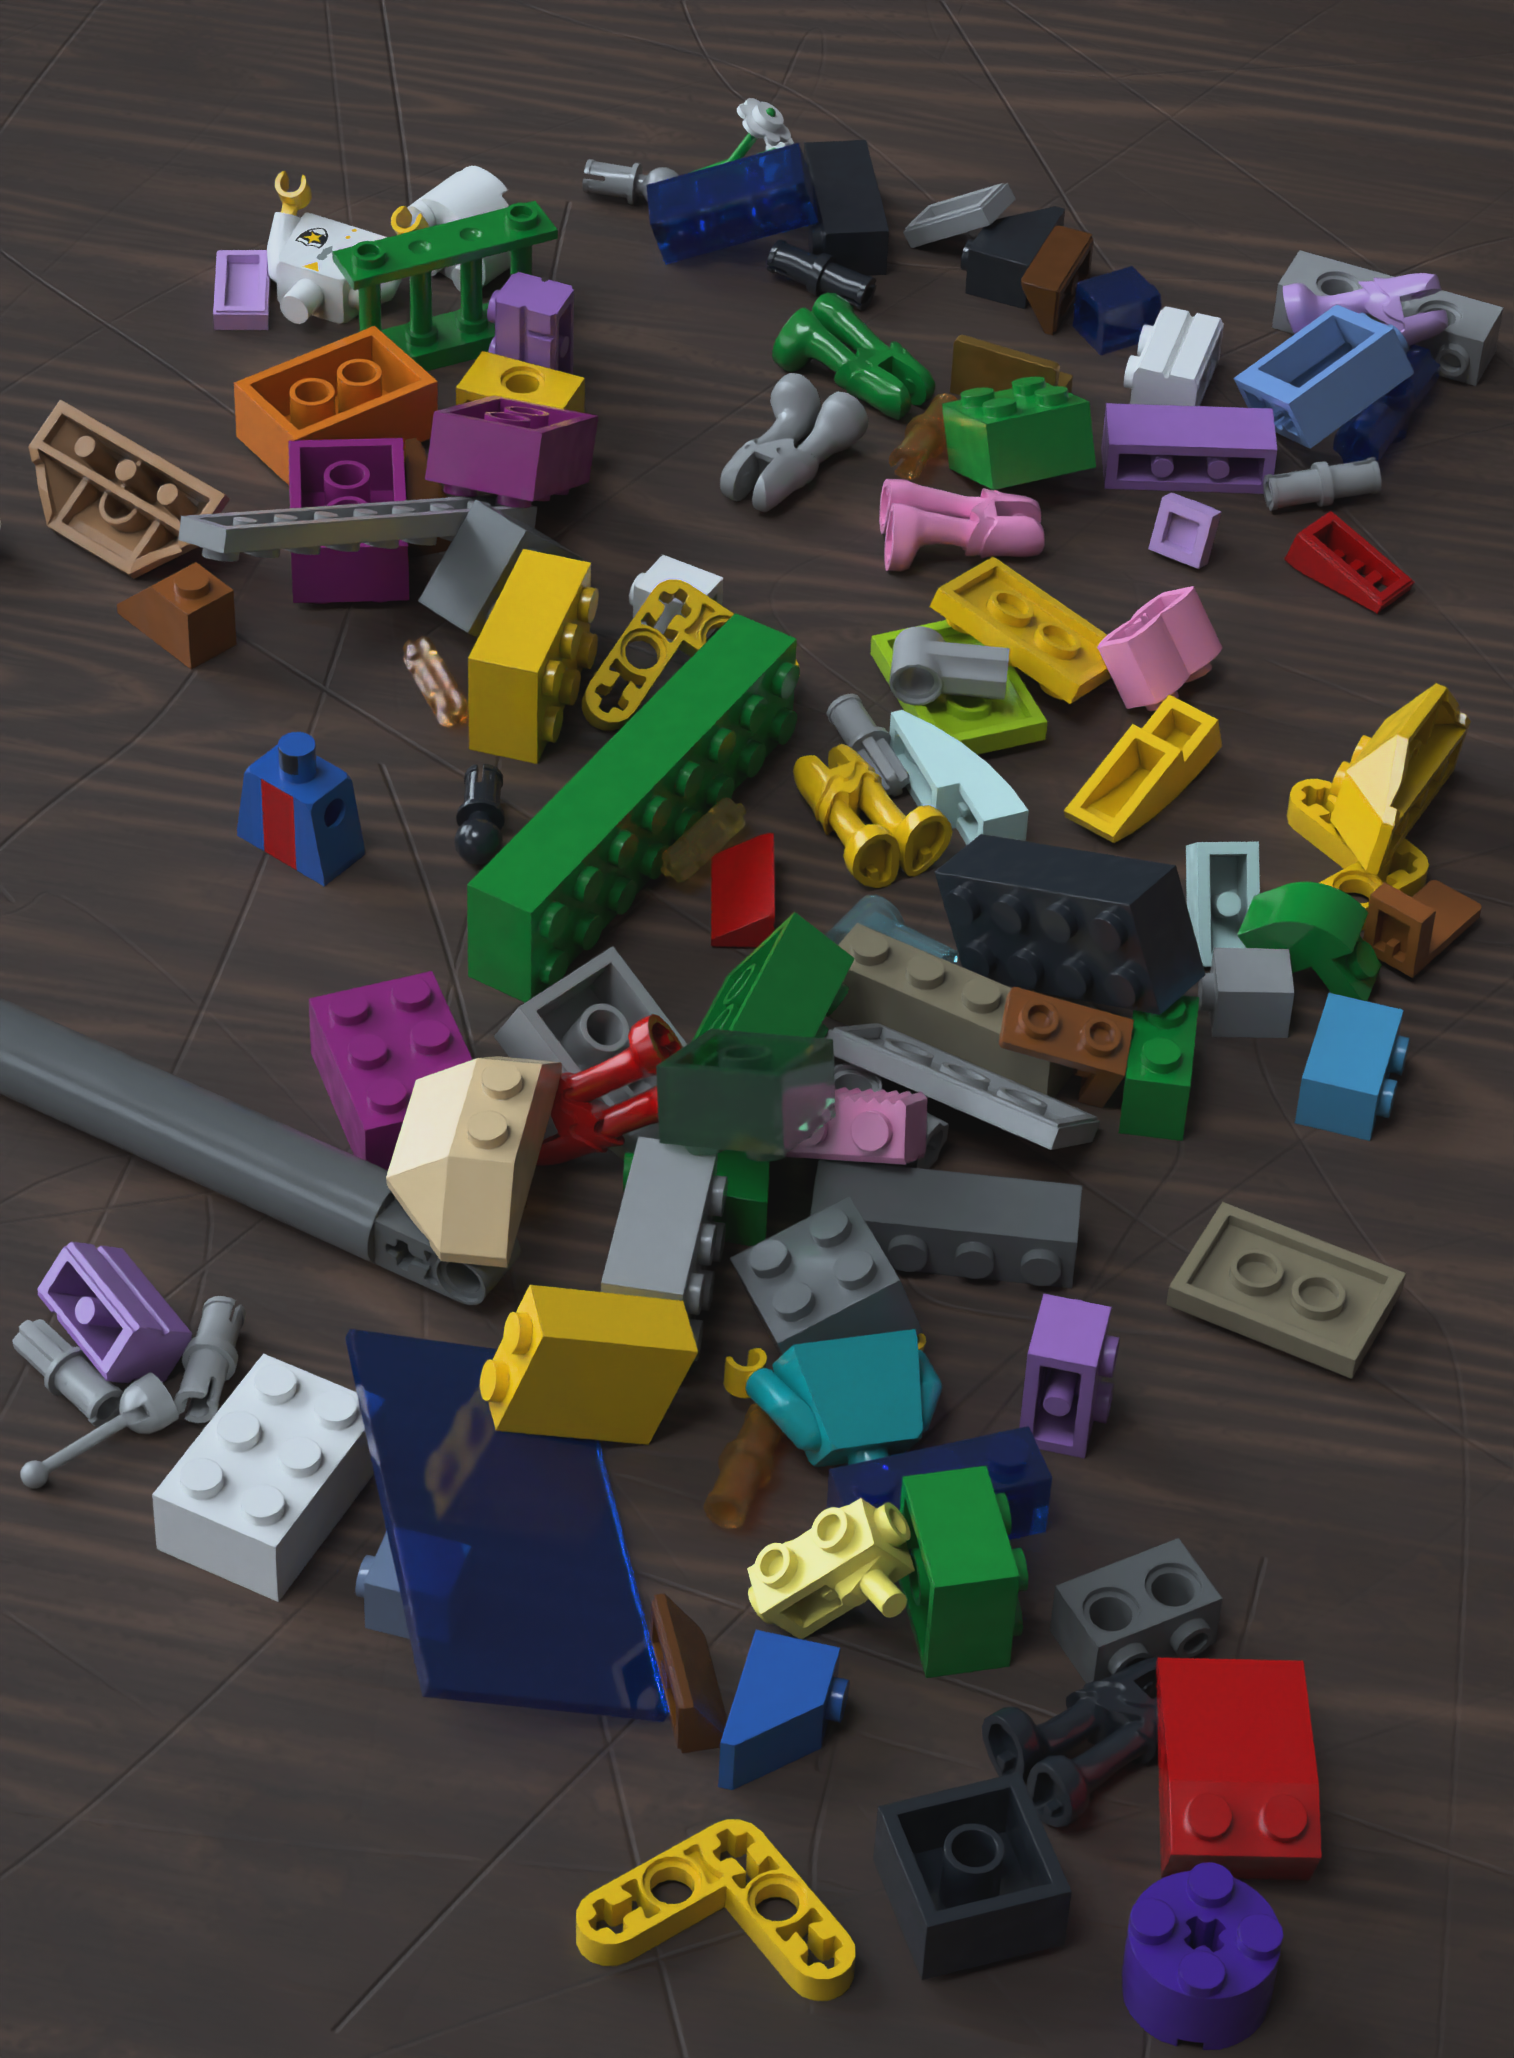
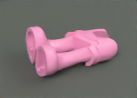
(980, 525)

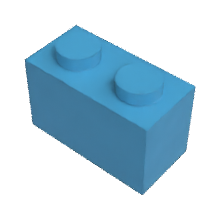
(1351, 1066)

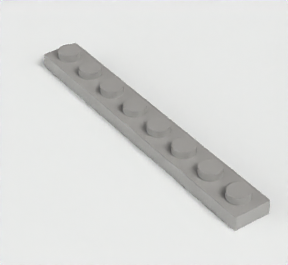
(334, 526)

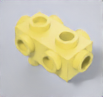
(832, 1568)

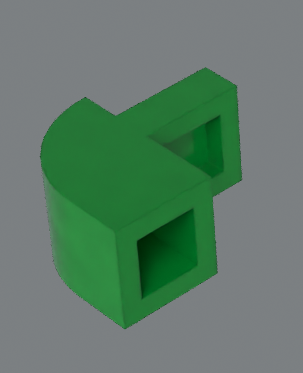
(1319, 930)

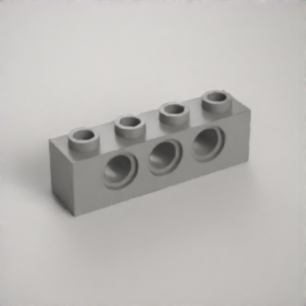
(1460, 349)

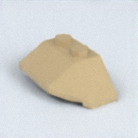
(473, 1154)

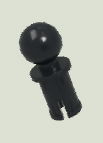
(480, 816)

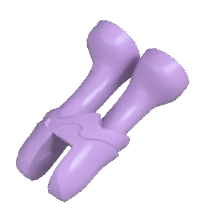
(1379, 298)

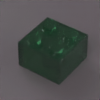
(745, 1093)

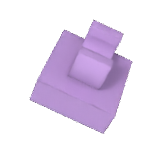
(1184, 530)

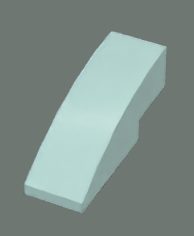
(956, 781)

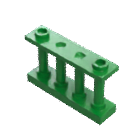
(415, 254)

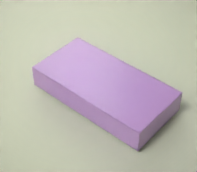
(241, 290)

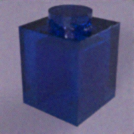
(1115, 309)

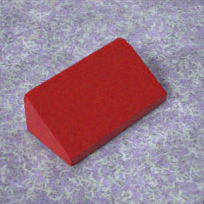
(743, 893)

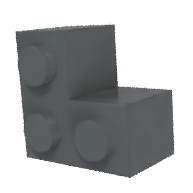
(480, 565)

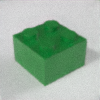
(1018, 433)
(964, 1574)

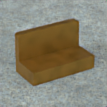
(995, 367)

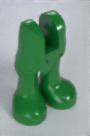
(876, 374)

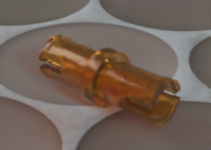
(922, 441)
(744, 1468)

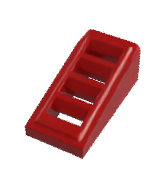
(1335, 555)

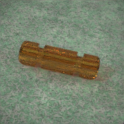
(435, 682)

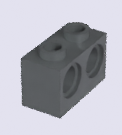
(1136, 1611)

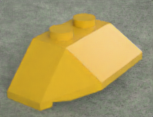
(1397, 775)

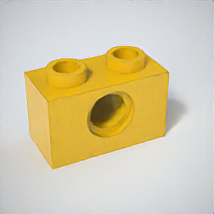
(521, 381)

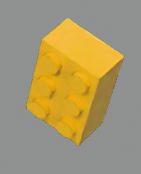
(531, 656)

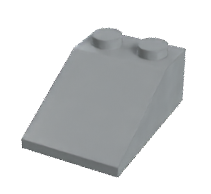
(584, 1024)

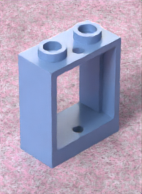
(1326, 374)

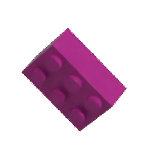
(510, 450)
(343, 475)
(373, 1050)

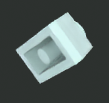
(1219, 892)

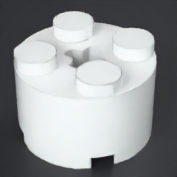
(459, 197)

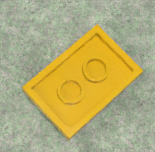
(1042, 633)

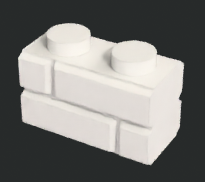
(1174, 359)

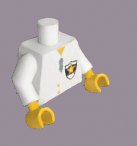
(303, 262)

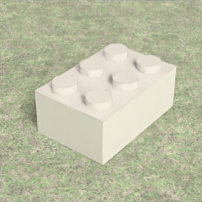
(265, 1479)

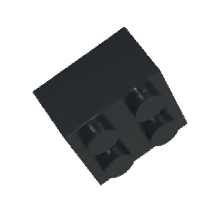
(971, 1875)

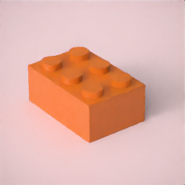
(336, 392)

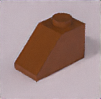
(185, 615)

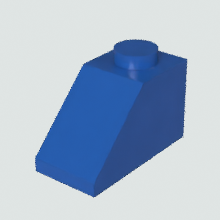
(780, 1706)

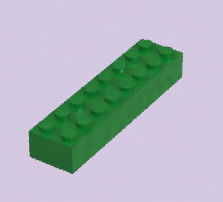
(627, 806)

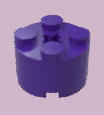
(1201, 1958)

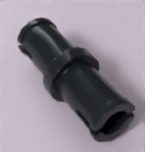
(821, 274)

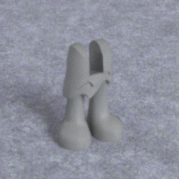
(774, 462)

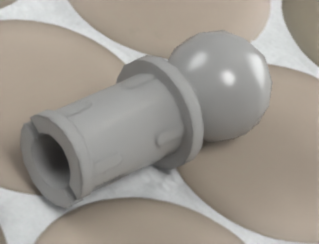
(622, 180)

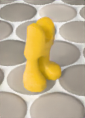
(878, 848)

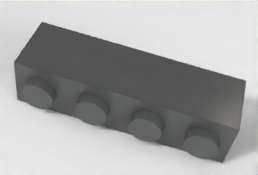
(961, 1220)

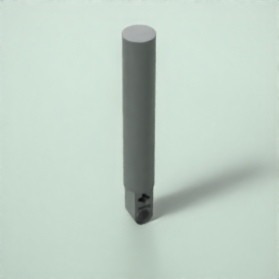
(225, 1149)

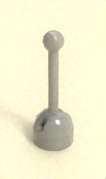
(142, 1408)

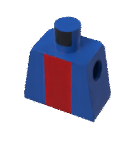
(301, 810)

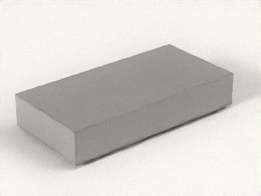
(959, 214)

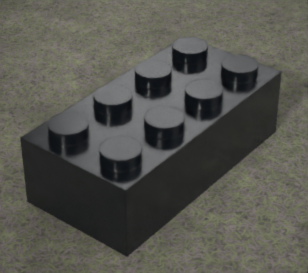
(1071, 922)

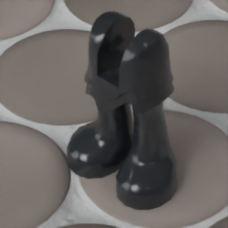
(1110, 1712)

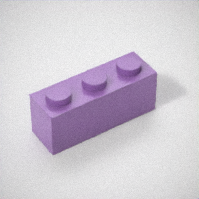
(1188, 448)

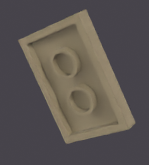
(1286, 1289)

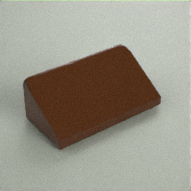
(1054, 275)
(686, 1677)

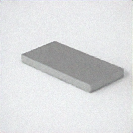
(963, 1085)

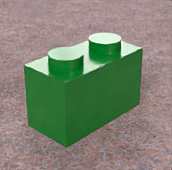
(1160, 1071)

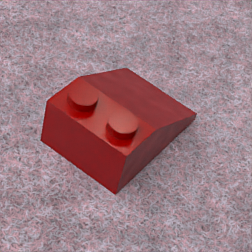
(1237, 1768)

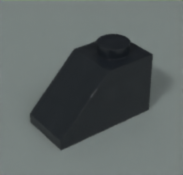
(1005, 252)

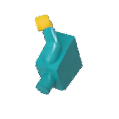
(844, 1395)

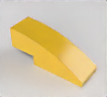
(1146, 770)

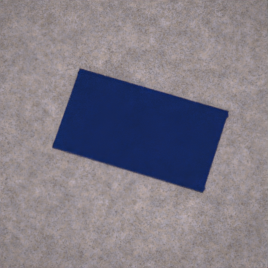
(500, 1542)

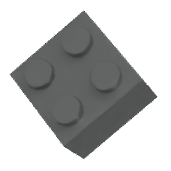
(824, 1281)

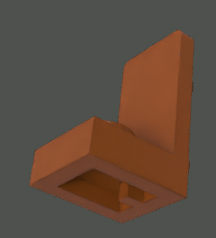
(1417, 928)
(1071, 1036)

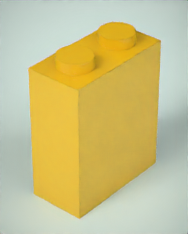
(588, 1365)

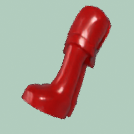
(591, 1125)

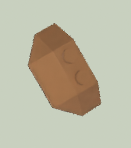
(114, 493)

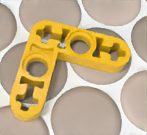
(687, 635)
(1310, 816)
(717, 1886)

